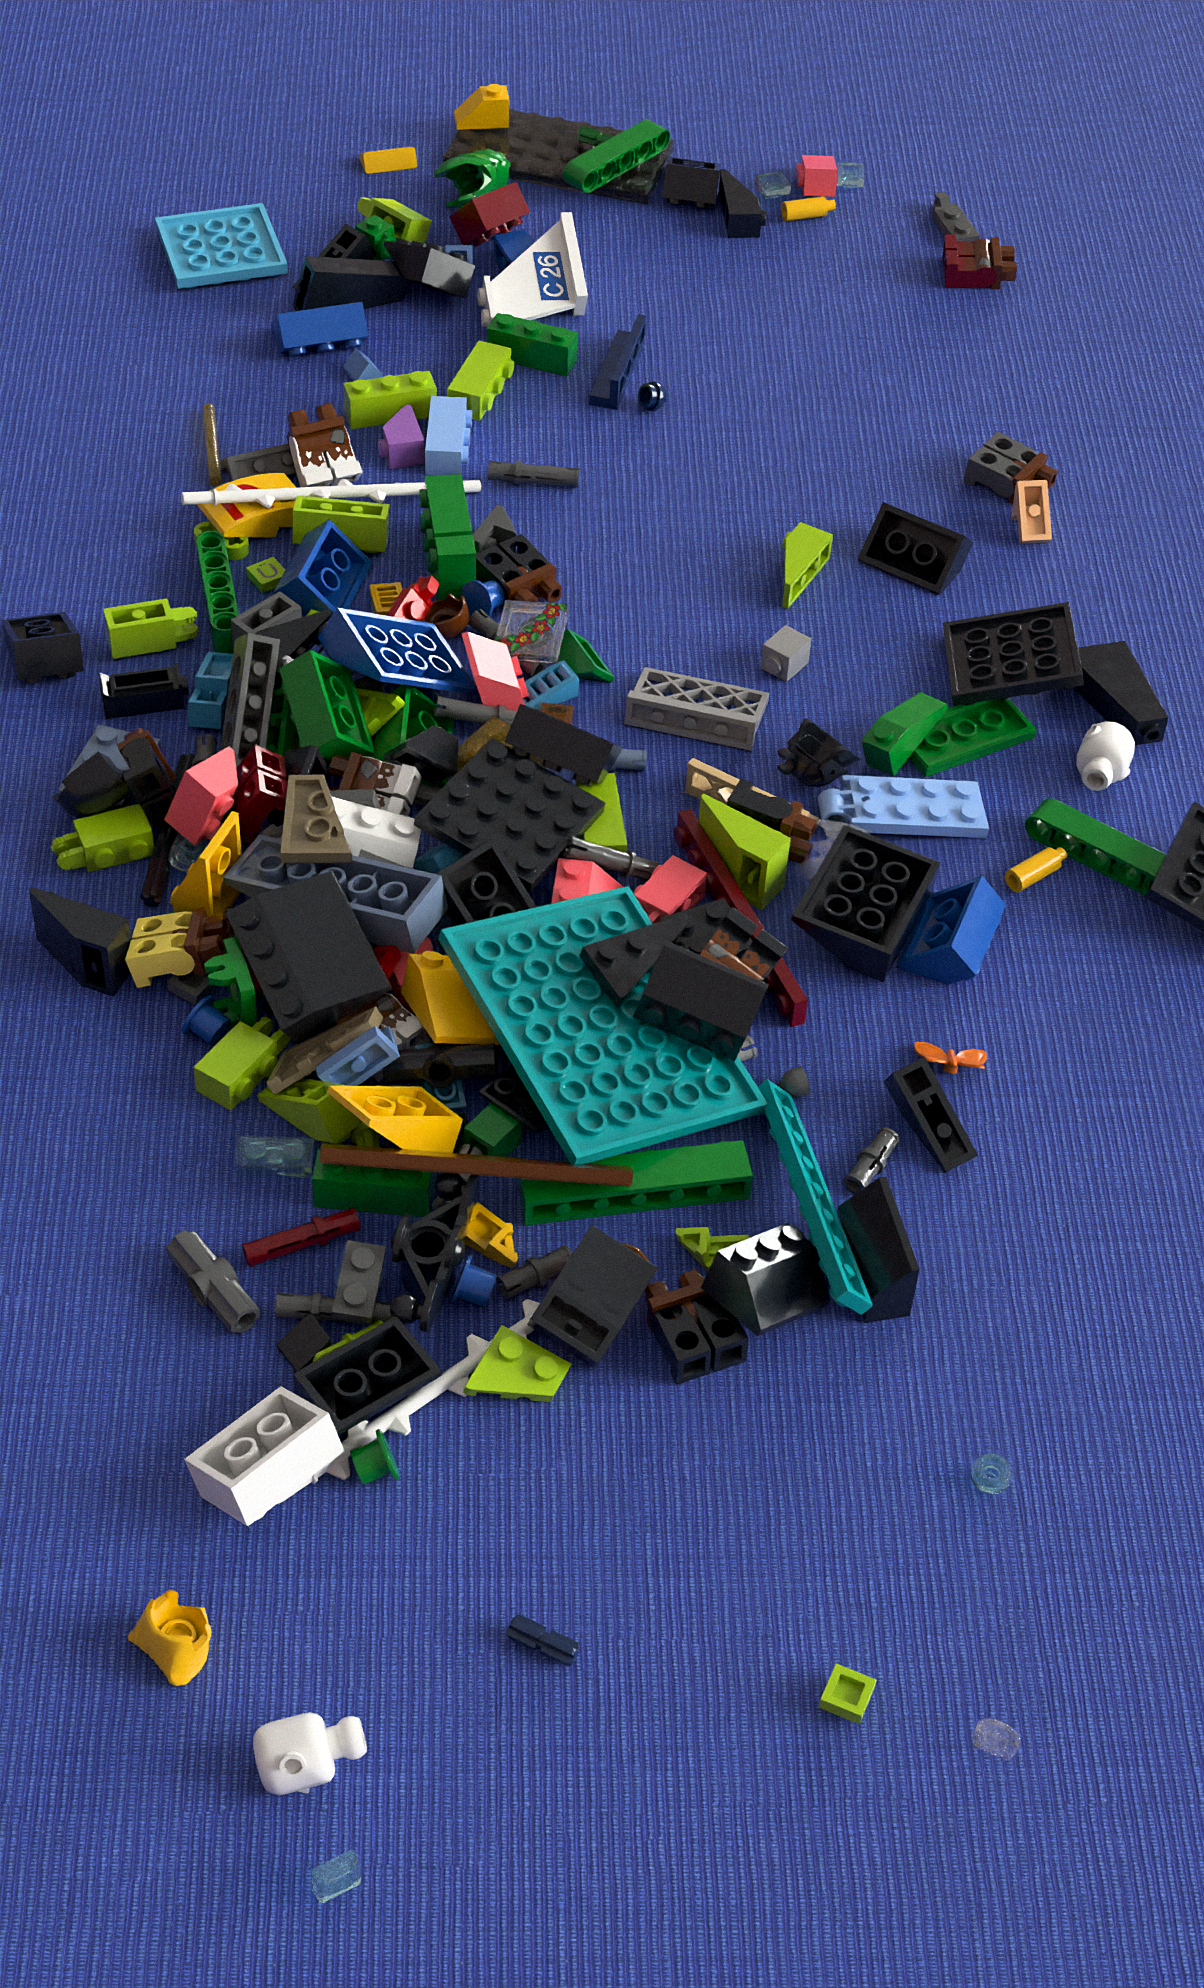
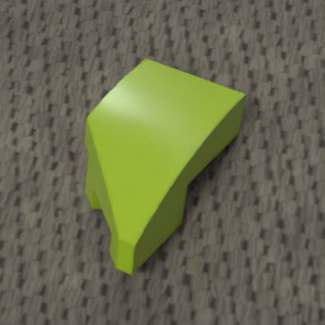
(703, 1245)

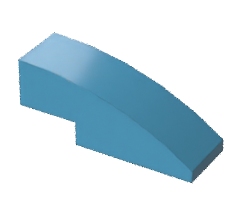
(210, 695)

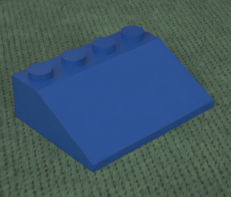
(394, 650)

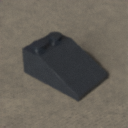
(691, 181)
(43, 646)
(482, 885)

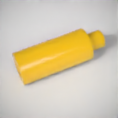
(806, 208)
(1035, 868)

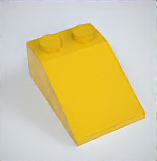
(204, 879)
(443, 1001)
(402, 1115)

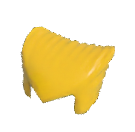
(173, 1637)

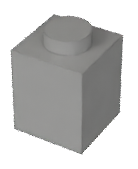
(785, 653)

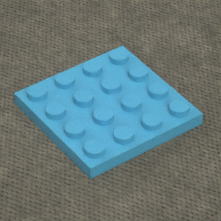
(221, 246)

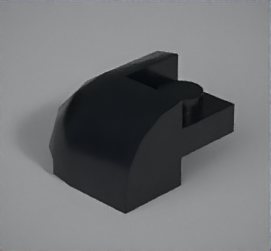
(93, 787)

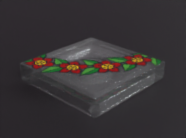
(533, 630)

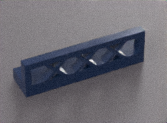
(619, 366)

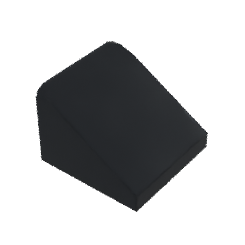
(303, 1343)

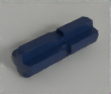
(551, 1644)

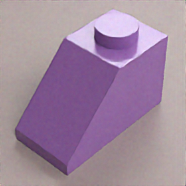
(402, 440)

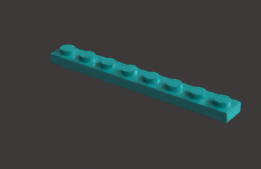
(814, 1199)

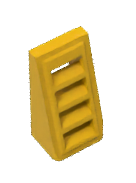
(384, 596)

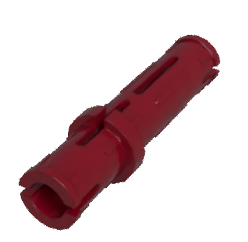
(301, 1237)

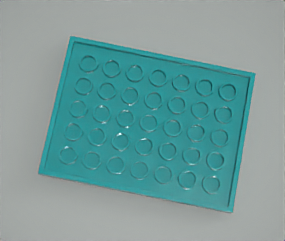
(587, 1064)

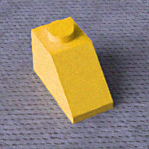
(484, 109)

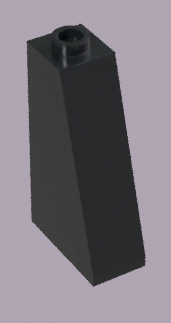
(347, 281)
(1121, 691)

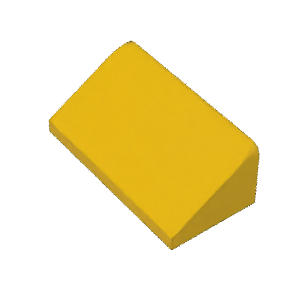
(388, 160)

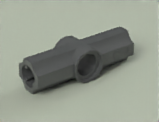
(213, 1281)

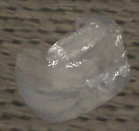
(996, 1738)

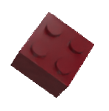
(490, 215)

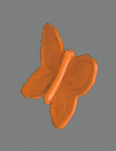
(967, 1058)

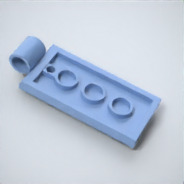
(907, 806)

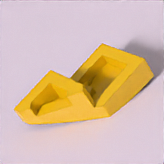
(491, 1236)

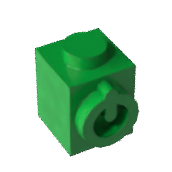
(377, 232)

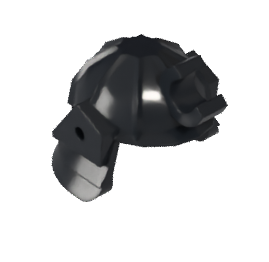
(815, 756)

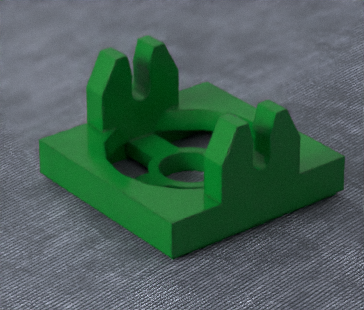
(233, 972)

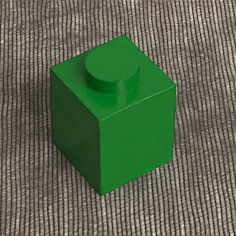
(493, 1133)

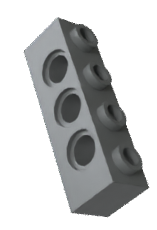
(250, 694)

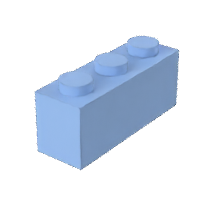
(447, 435)

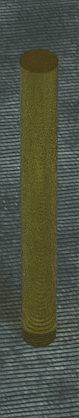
(212, 445)

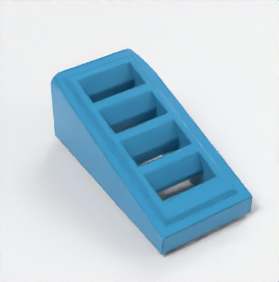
(559, 677)

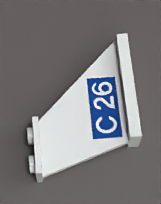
(540, 280)

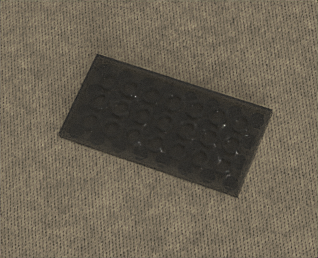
(544, 146)

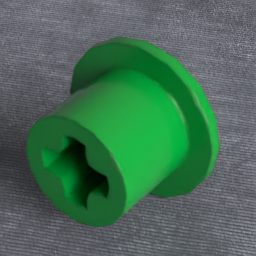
(374, 1460)

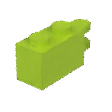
(407, 222)
(148, 627)
(105, 840)
(239, 1062)

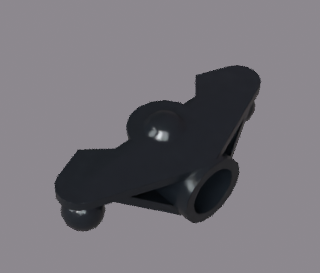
(432, 1250)

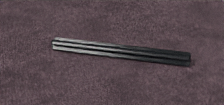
(159, 863)

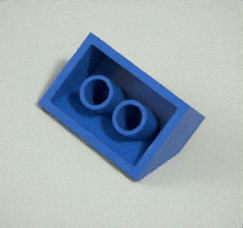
(320, 329)
(324, 570)
(953, 932)

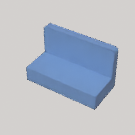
(360, 1058)

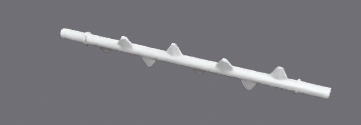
(344, 490)
(397, 1417)

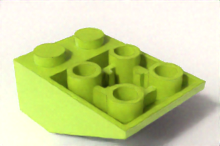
(748, 848)

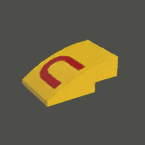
(251, 517)

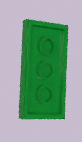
(971, 733)

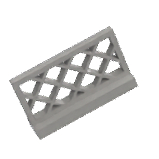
(702, 721)

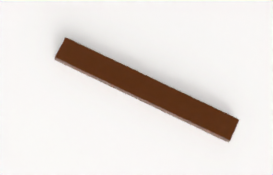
(475, 1164)

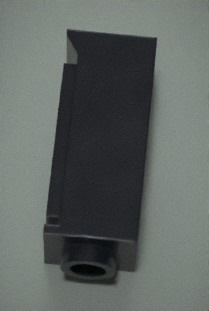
(142, 692)

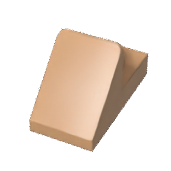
(1032, 511)

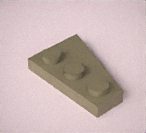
(311, 824)
(305, 1056)

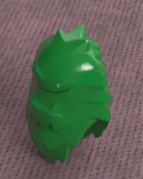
(474, 174)

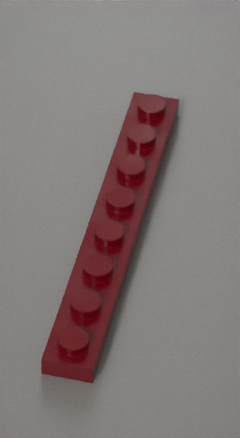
(702, 854)

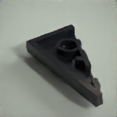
(626, 958)

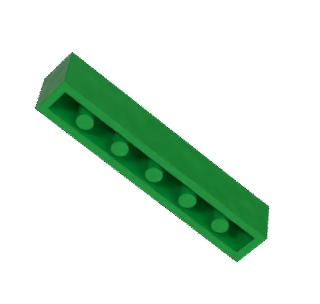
(659, 1182)

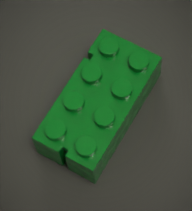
(447, 533)

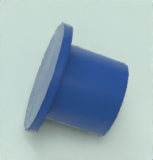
(483, 596)
(206, 1021)
(473, 1284)

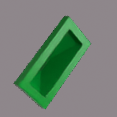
(583, 658)

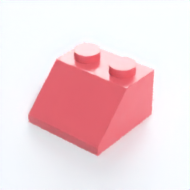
(495, 672)
(204, 797)
(580, 879)

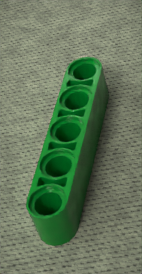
(616, 156)
(217, 588)
(1095, 844)

